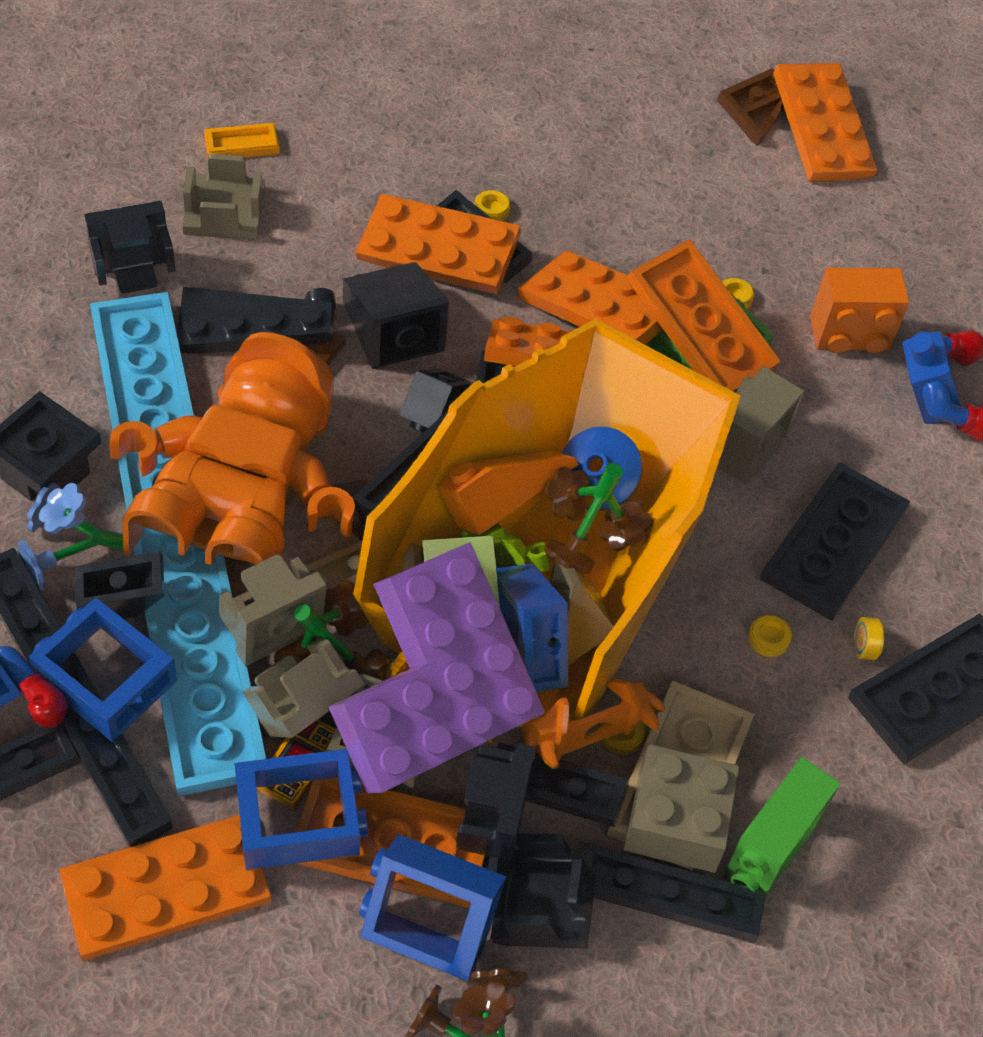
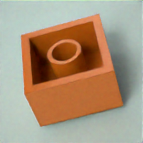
(859, 309)

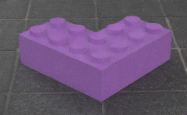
(461, 678)

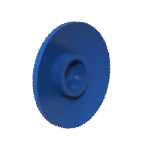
(612, 447)

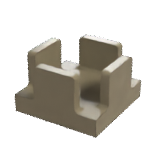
(224, 200)
(270, 620)
(298, 694)

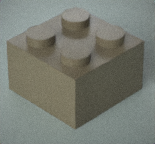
(760, 423)
(682, 808)

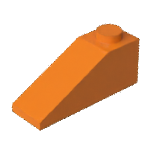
(492, 488)

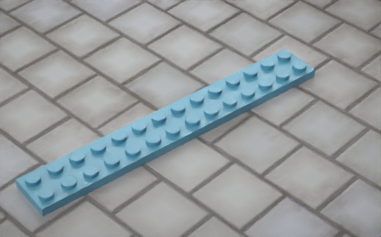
(205, 710)

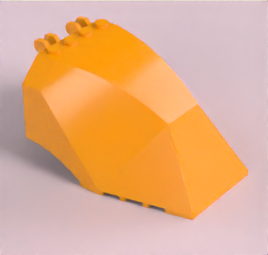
(537, 407)

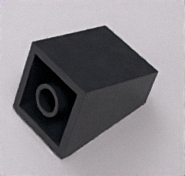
(396, 313)

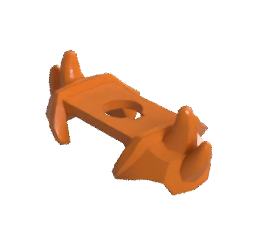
(558, 735)

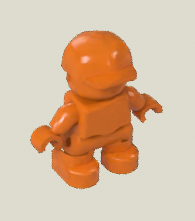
(240, 459)

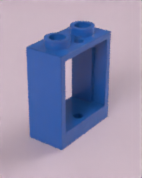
(534, 616)
(132, 696)
(304, 845)
(446, 874)

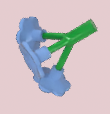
(60, 510)

